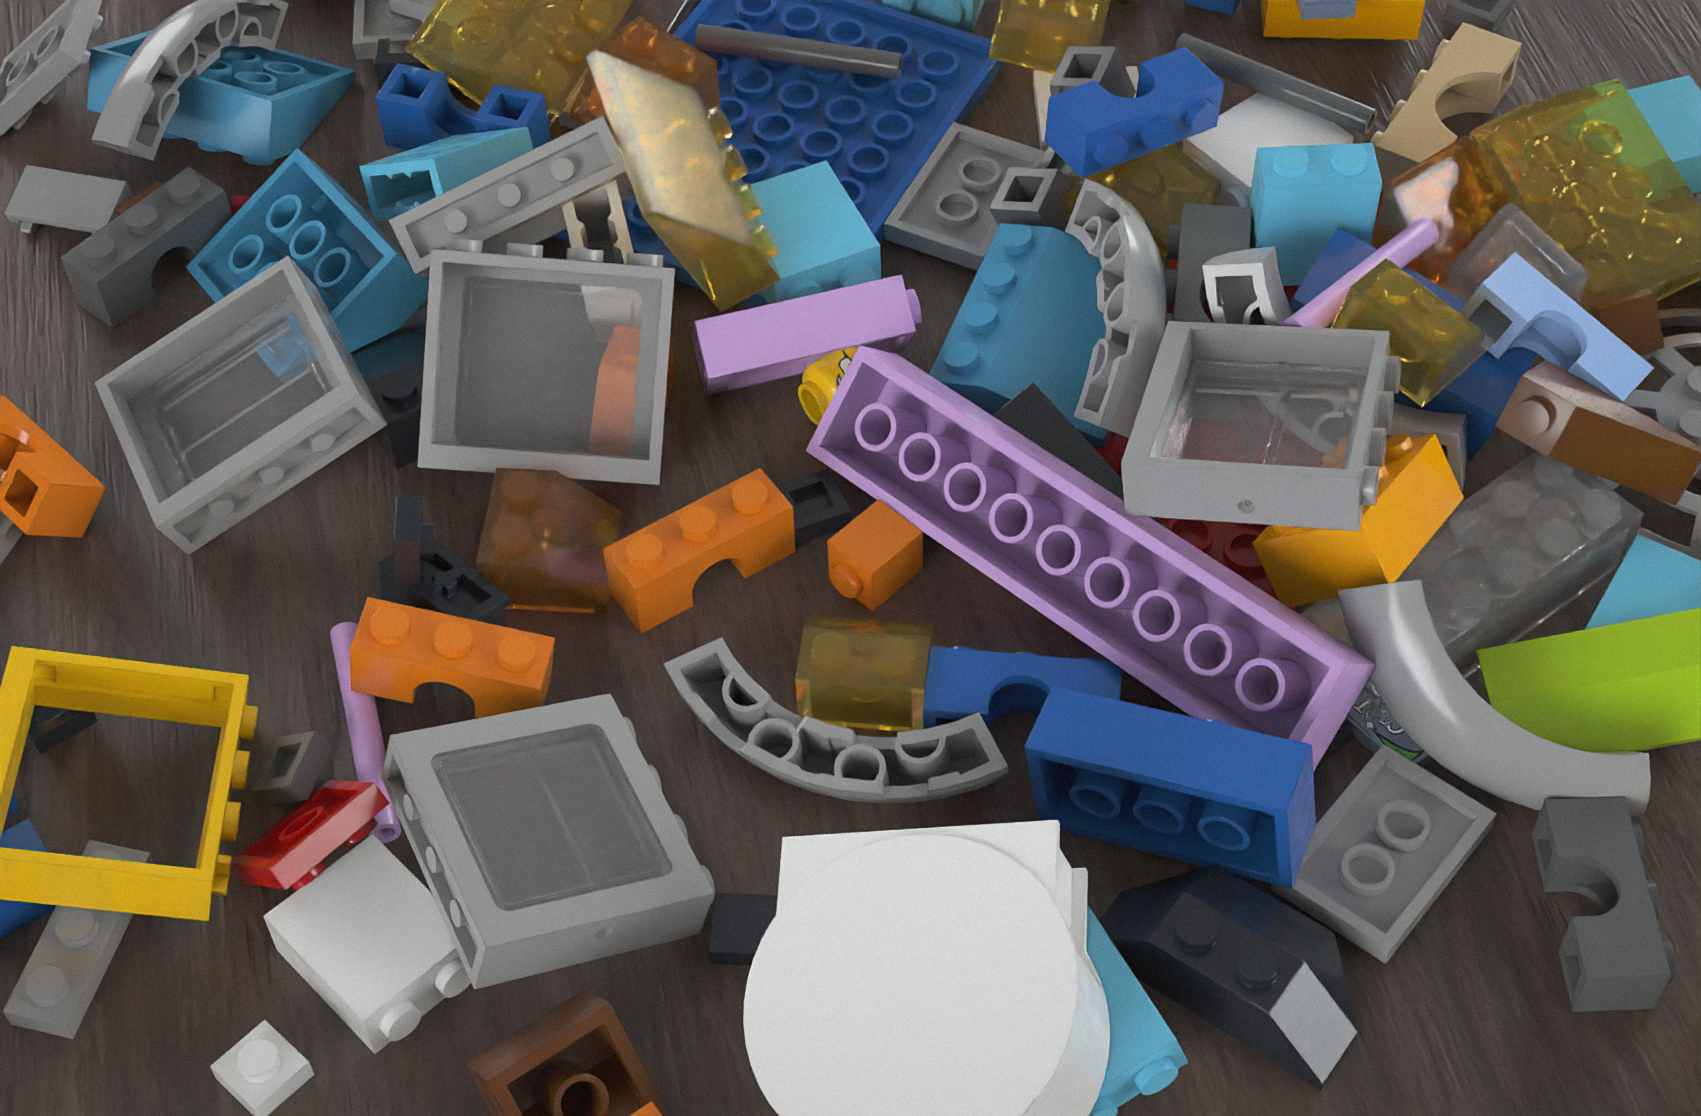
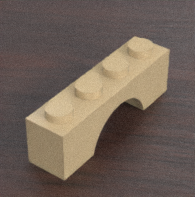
(1464, 77)

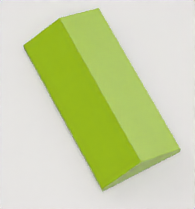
(1603, 685)

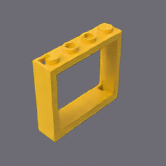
(133, 691)

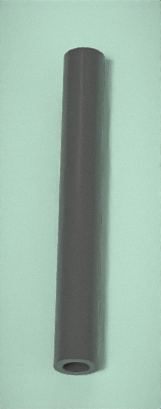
(799, 51)
(1281, 85)

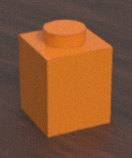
(875, 555)

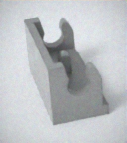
(65, 200)

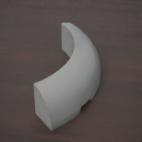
(177, 48)
(1249, 291)
(1132, 303)
(1458, 726)
(830, 757)

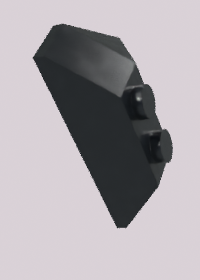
(1240, 965)

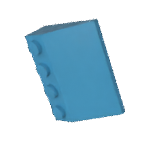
(242, 103)
(329, 238)
(1027, 322)

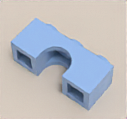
(1530, 312)

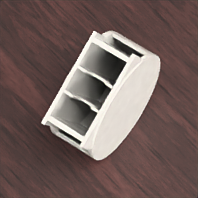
(928, 977)

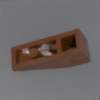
(1598, 433)

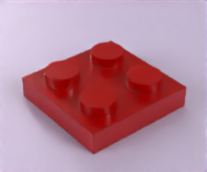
(297, 844)

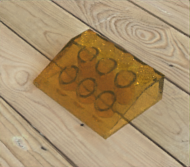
(516, 44)
(688, 180)
(1598, 188)

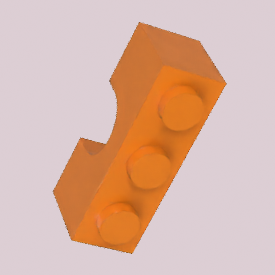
(41, 482)
(658, 565)
(408, 646)

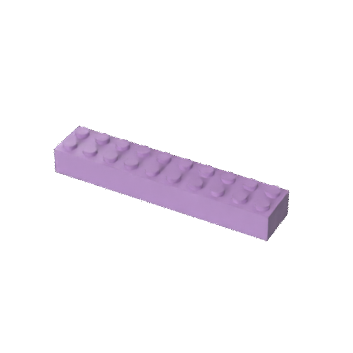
(1083, 563)

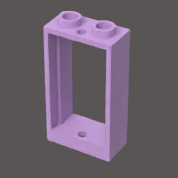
(790, 334)

